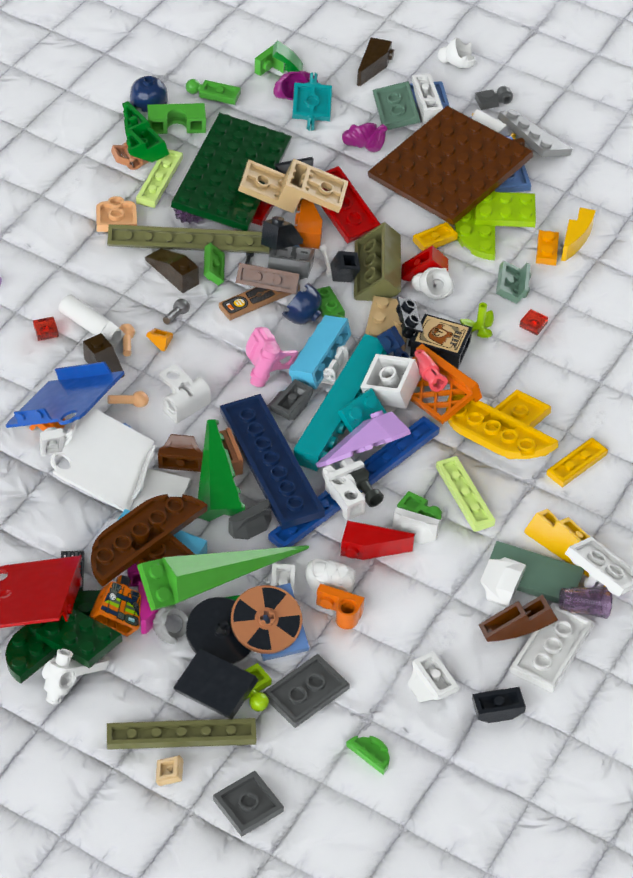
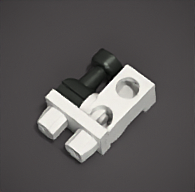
(345, 487)

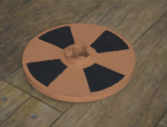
(254, 632)

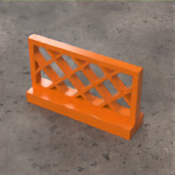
(456, 379)

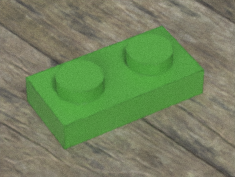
(214, 264)

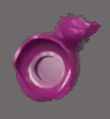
(285, 85)
(366, 136)

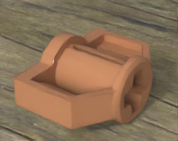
(117, 150)

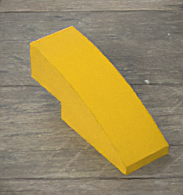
(578, 232)

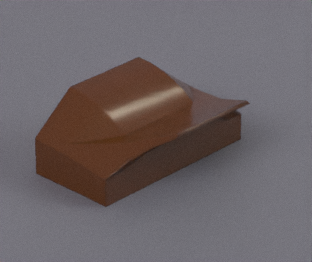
(180, 453)

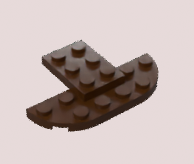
(144, 535)

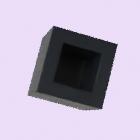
(345, 266)

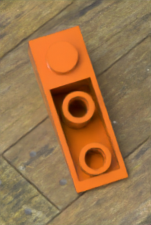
(309, 224)

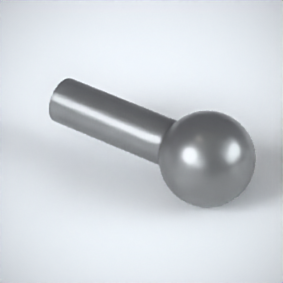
(180, 306)

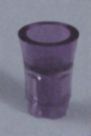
(586, 601)

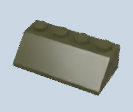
(379, 264)

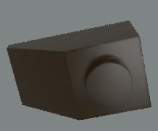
(100, 350)

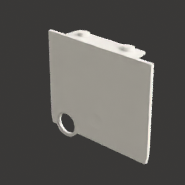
(105, 459)

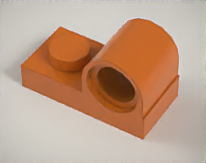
(347, 605)

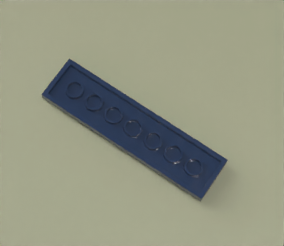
(272, 462)

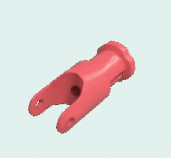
(430, 371)

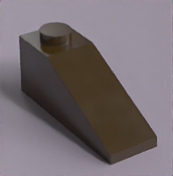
(374, 59)
(175, 268)

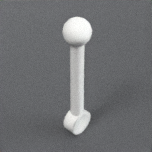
(323, 248)

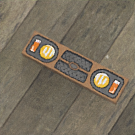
(250, 301)

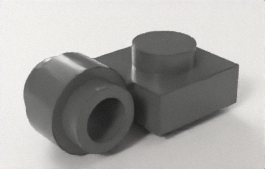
(489, 99)

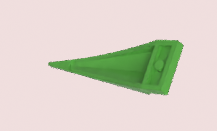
(183, 577)

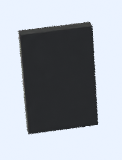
(215, 684)

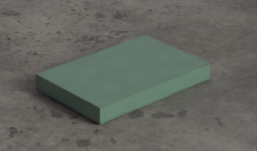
(396, 105)

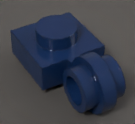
(392, 342)

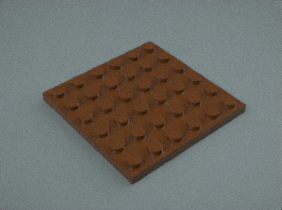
(450, 165)

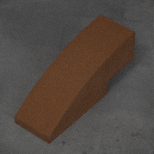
(518, 620)

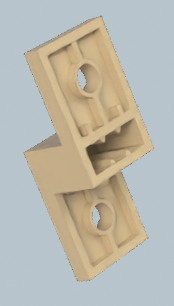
(288, 189)

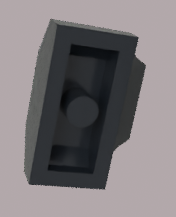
(499, 705)

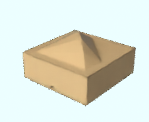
(169, 770)

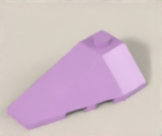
(372, 432)

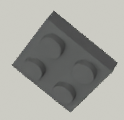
(248, 803)

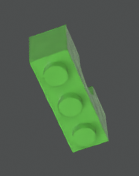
(190, 115)

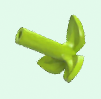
(484, 320)

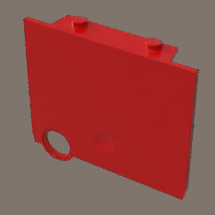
(39, 591)

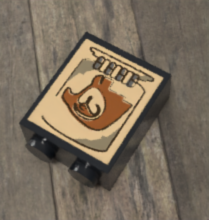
(444, 338)

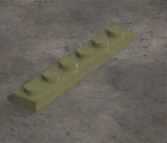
(181, 733)

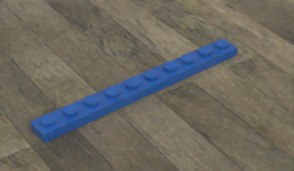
(377, 465)

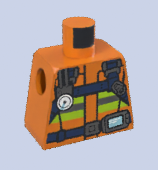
(118, 606)

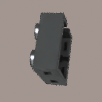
(293, 260)

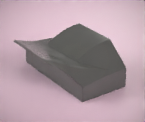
(291, 400)
(250, 521)

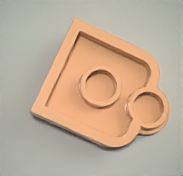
(115, 212)

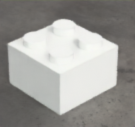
(392, 379)

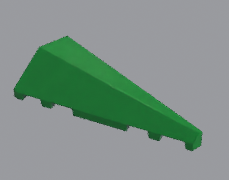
(141, 138)
(216, 477)

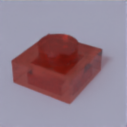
(533, 322)
(45, 328)

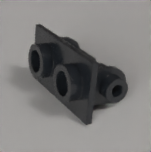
(408, 316)

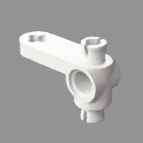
(63, 671)

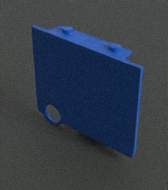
(73, 392)

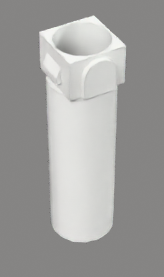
(90, 319)

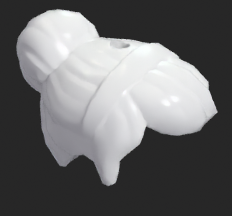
(457, 54)
(439, 276)

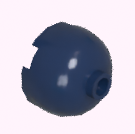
(148, 91)
(304, 306)

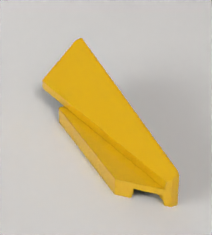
(555, 534)

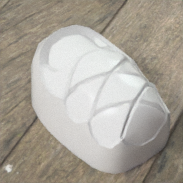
(330, 574)

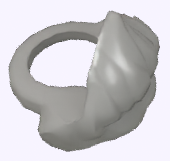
(160, 627)

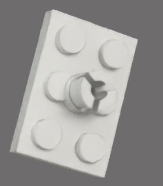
(602, 566)

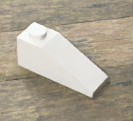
(426, 97)

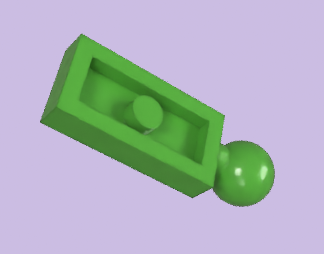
(214, 91)
(330, 303)

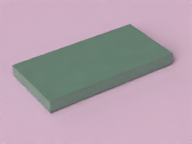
(542, 573)

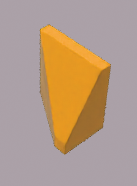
(160, 338)

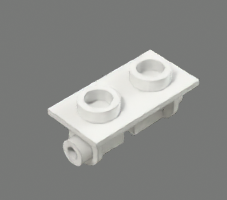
(336, 366)

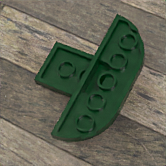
(81, 634)

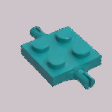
(312, 101)

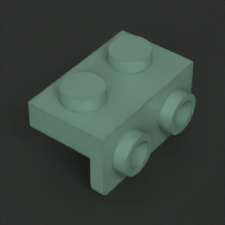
(513, 281)

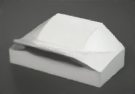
(422, 526)
(502, 580)
(431, 679)

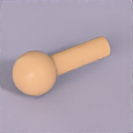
(129, 332)
(138, 399)

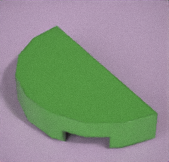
(371, 750)

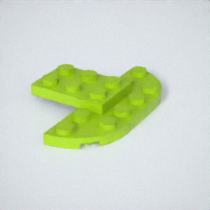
(477, 227)

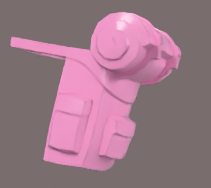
(266, 355)

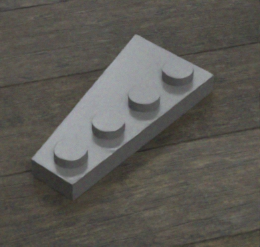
(533, 135)

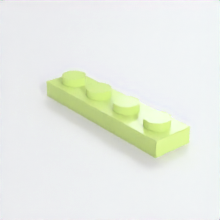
(159, 179)
(465, 494)

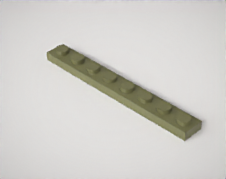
(185, 238)

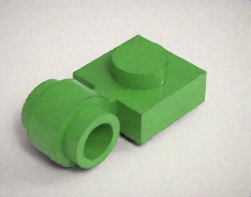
(419, 505)

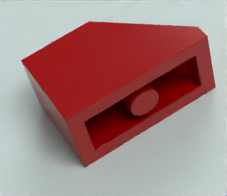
(426, 259)

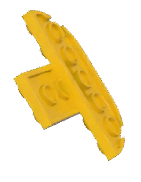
(507, 427)

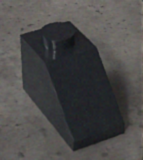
(279, 234)

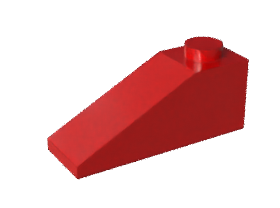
(370, 541)

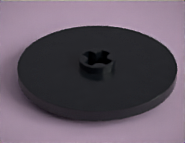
(202, 629)

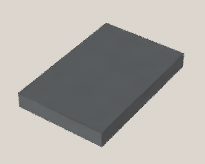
(306, 690)

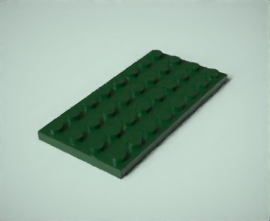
(217, 170)

